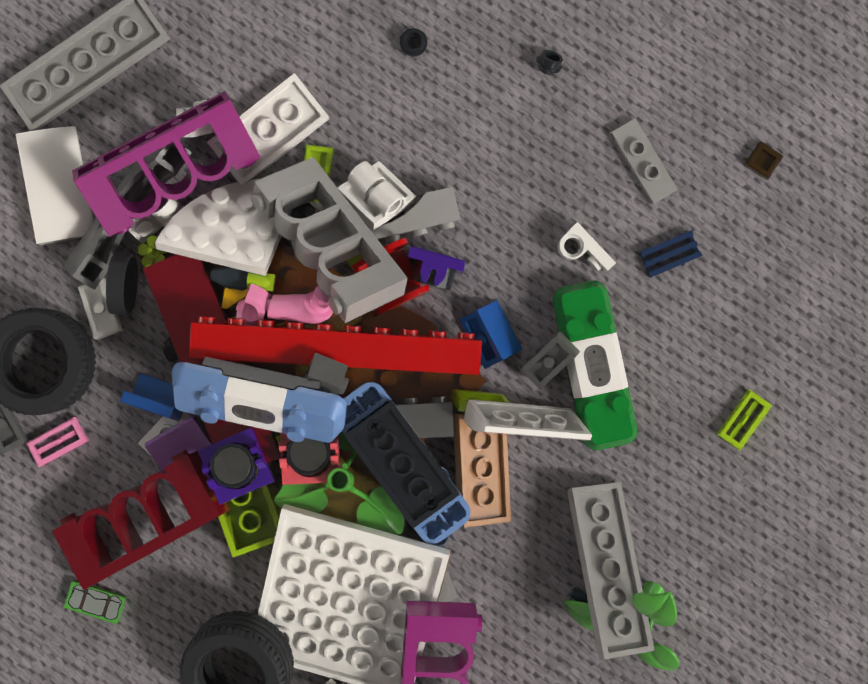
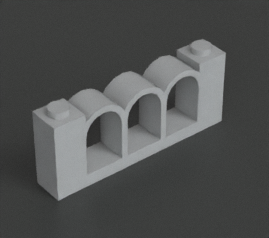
(348, 295)

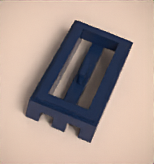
(692, 245)

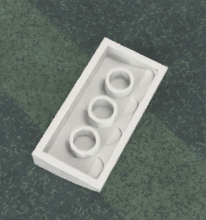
(53, 198)
(525, 420)

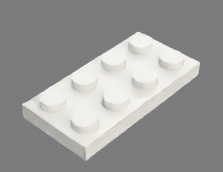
(277, 125)

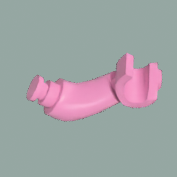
(302, 308)

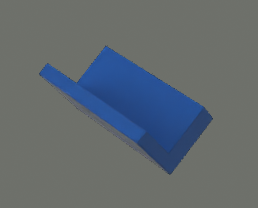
(495, 332)
(153, 396)

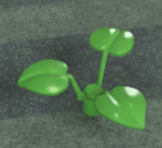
(376, 512)
(653, 604)

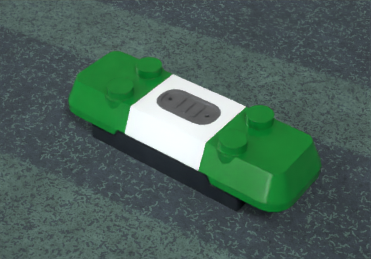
(598, 371)

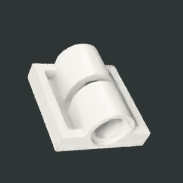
(376, 193)

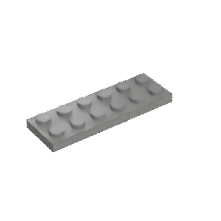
(84, 62)
(609, 570)

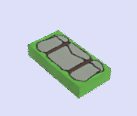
(95, 602)

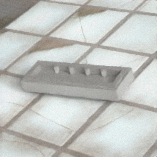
(644, 161)

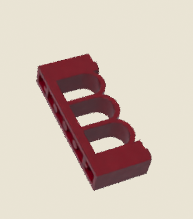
(86, 549)

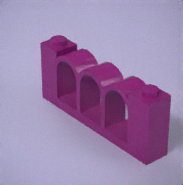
(117, 213)
(439, 623)

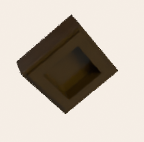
(763, 160)

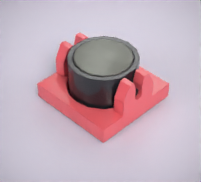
(308, 459)

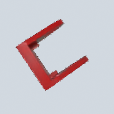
(412, 290)

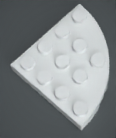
(223, 230)

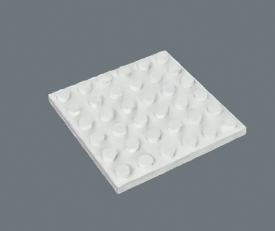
(345, 593)

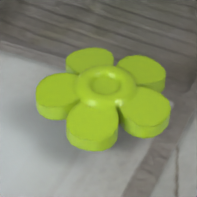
(150, 253)

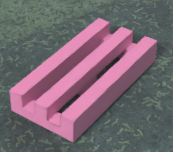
(78, 431)

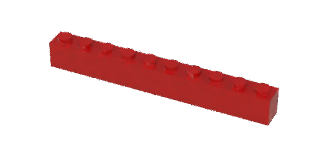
(349, 346)

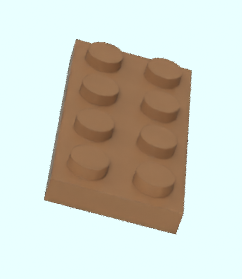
(482, 473)

